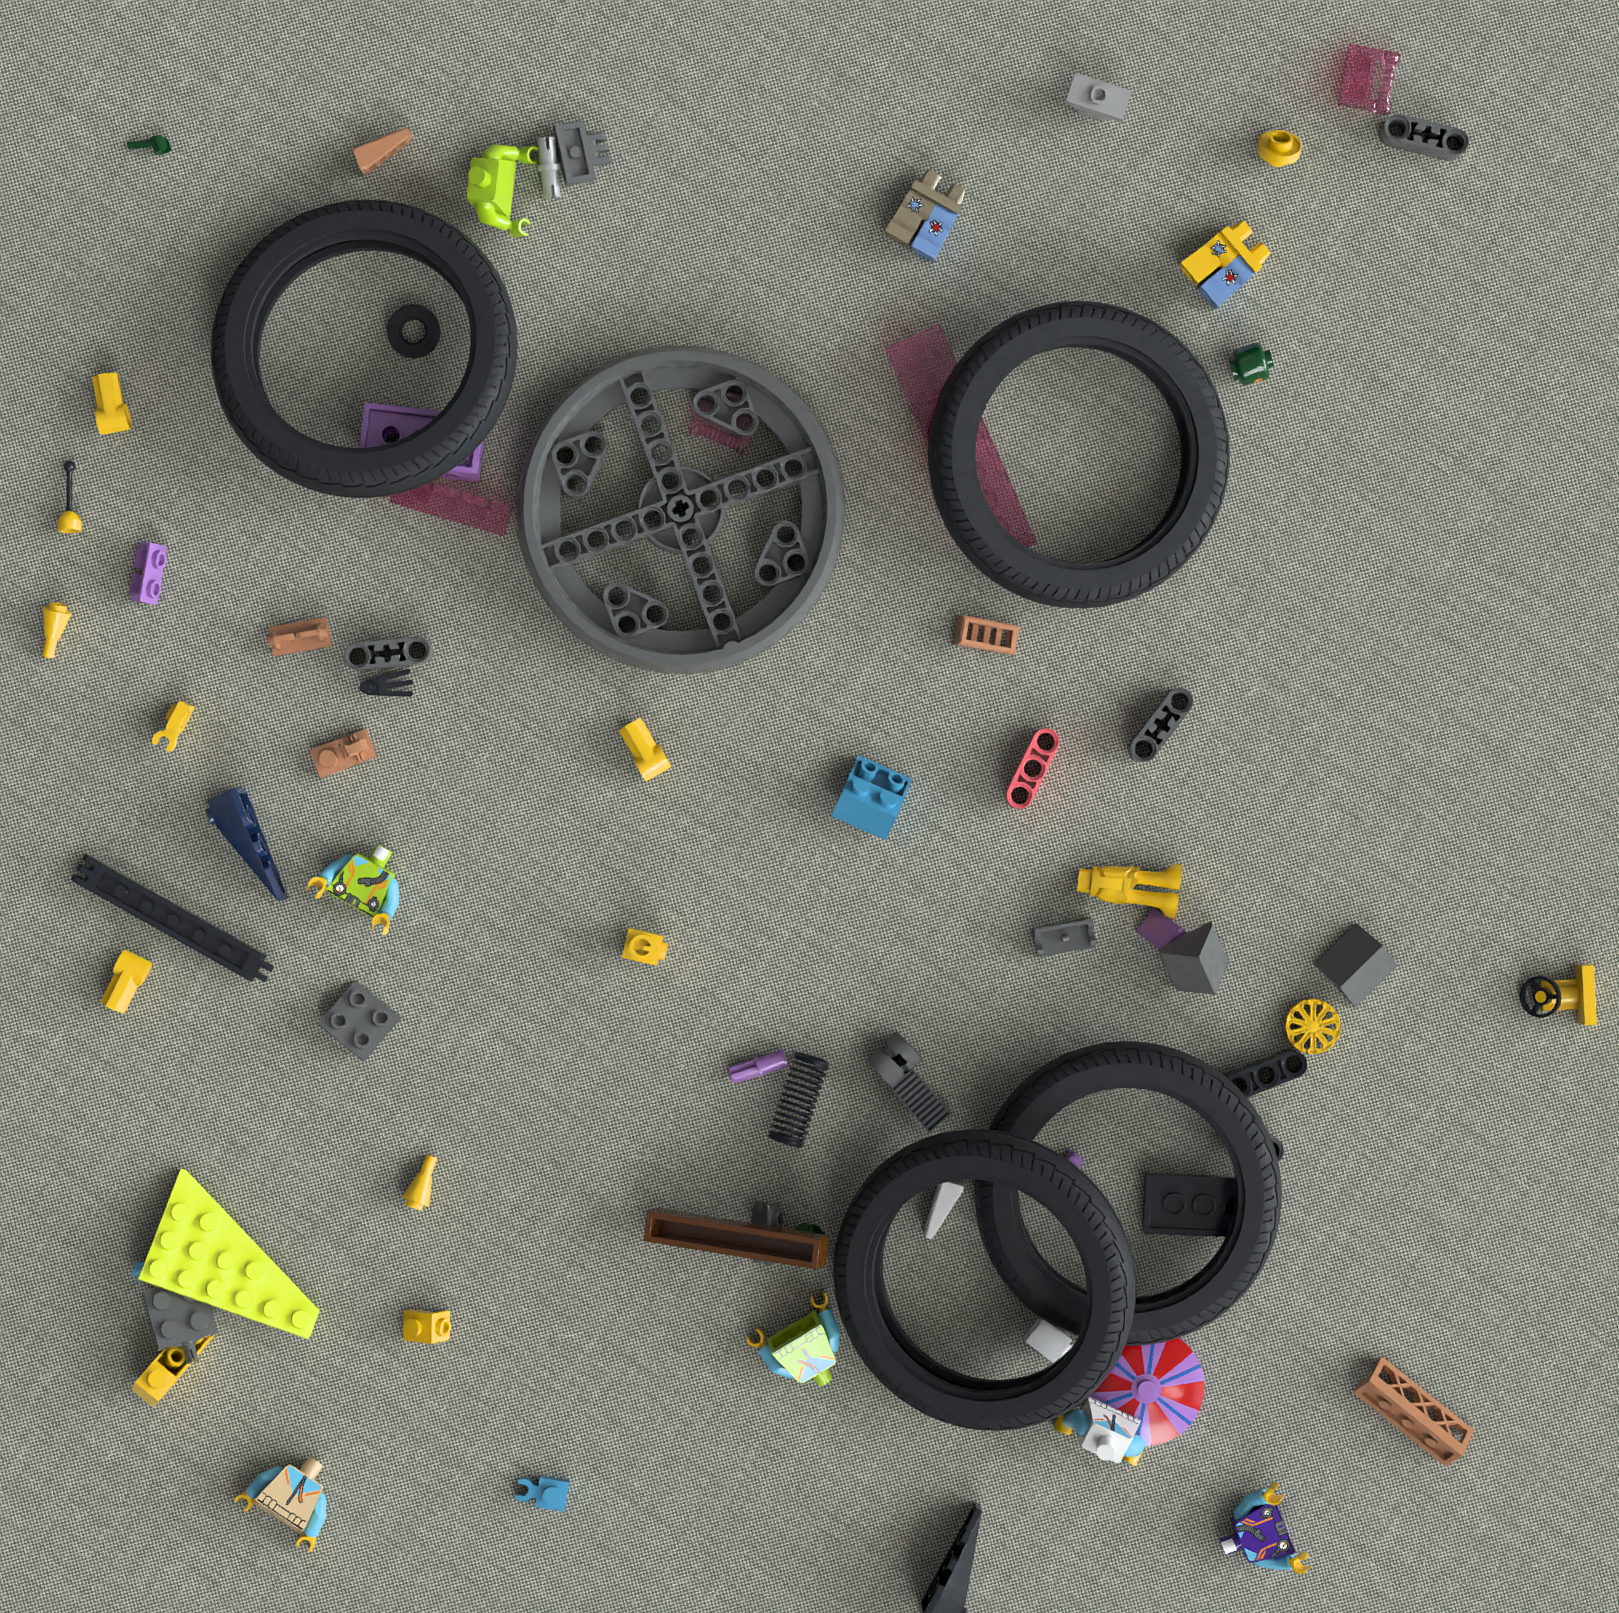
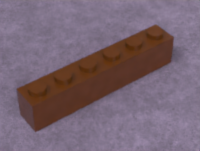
(736, 1238)

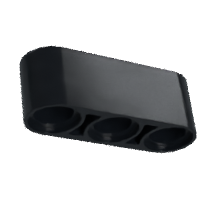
(1279, 1072)

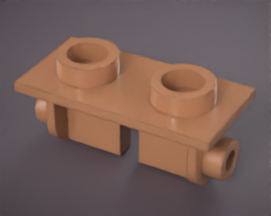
(299, 636)

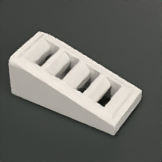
(943, 1201)

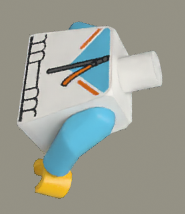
(1104, 1431)

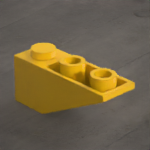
(164, 1373)

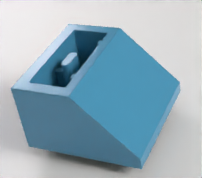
(872, 797)

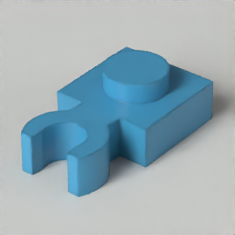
(549, 1493)

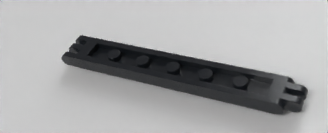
(172, 919)

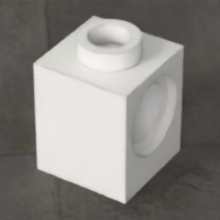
(1048, 1340)

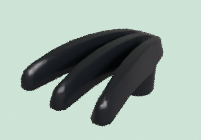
(378, 686)

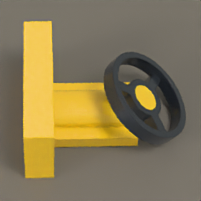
(1564, 995)

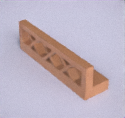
(1413, 1417)

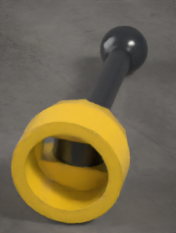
(69, 521)

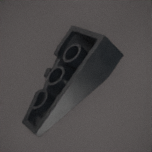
(950, 1584)

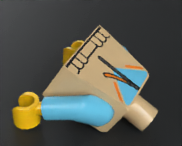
(291, 1498)

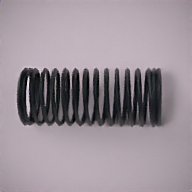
(786, 1139)

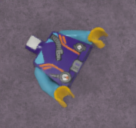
(1263, 1533)

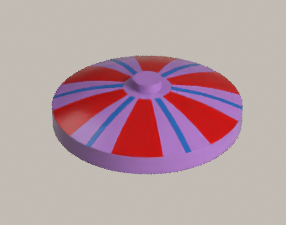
(1158, 1386)

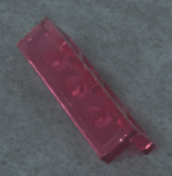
(457, 507)

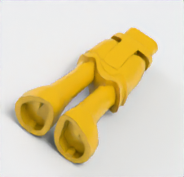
(1116, 886)

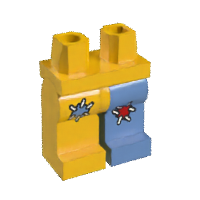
(1229, 255)

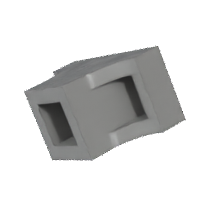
(1097, 98)

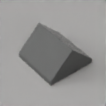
(1196, 960)
(1356, 964)

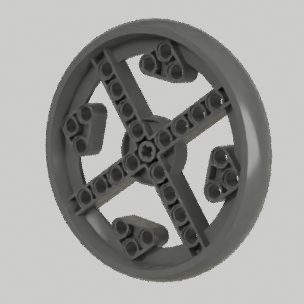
(569, 428)

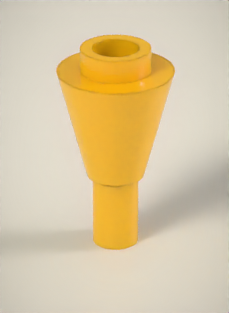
(54, 622)
(419, 1190)

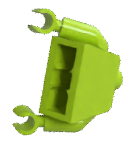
(493, 184)

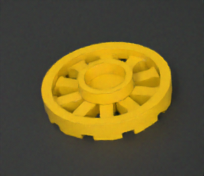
(1312, 1026)

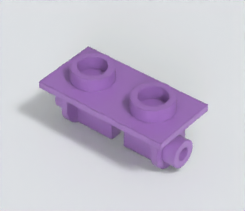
(151, 559)

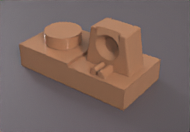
(343, 753)

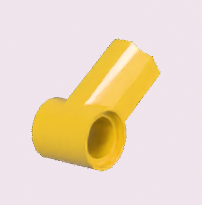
(112, 413)
(647, 755)
(129, 973)

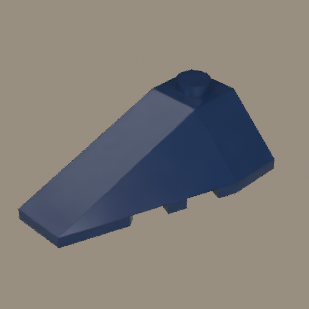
(239, 825)

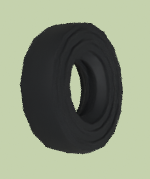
(402, 316)

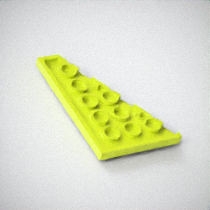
(215, 1262)

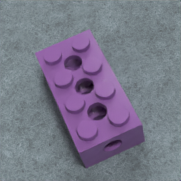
(383, 421)

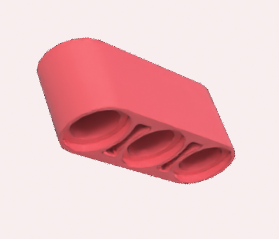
(1042, 757)

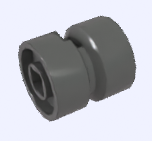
(886, 1066)

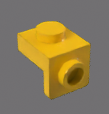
(426, 1326)

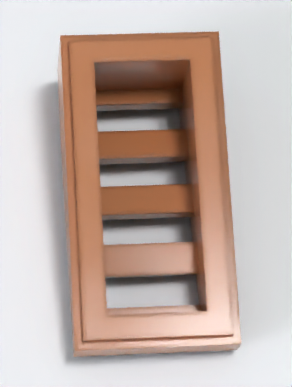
(379, 150)
(961, 632)

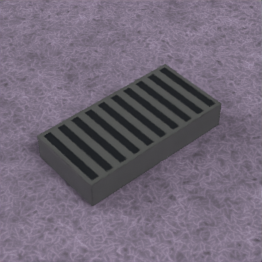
(921, 1100)

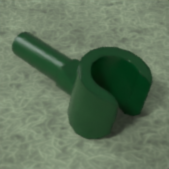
(157, 142)

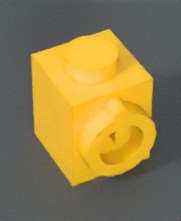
(644, 946)

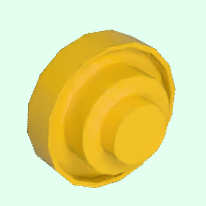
(1279, 147)

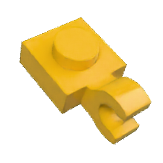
(177, 719)

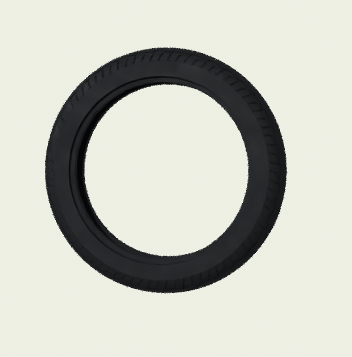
(330, 233)
(1199, 426)
(1214, 1098)
(901, 1363)

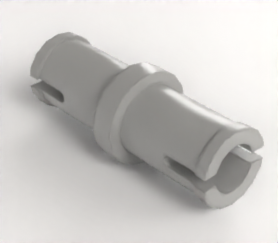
(548, 167)

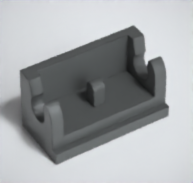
(1064, 937)

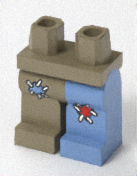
(930, 207)

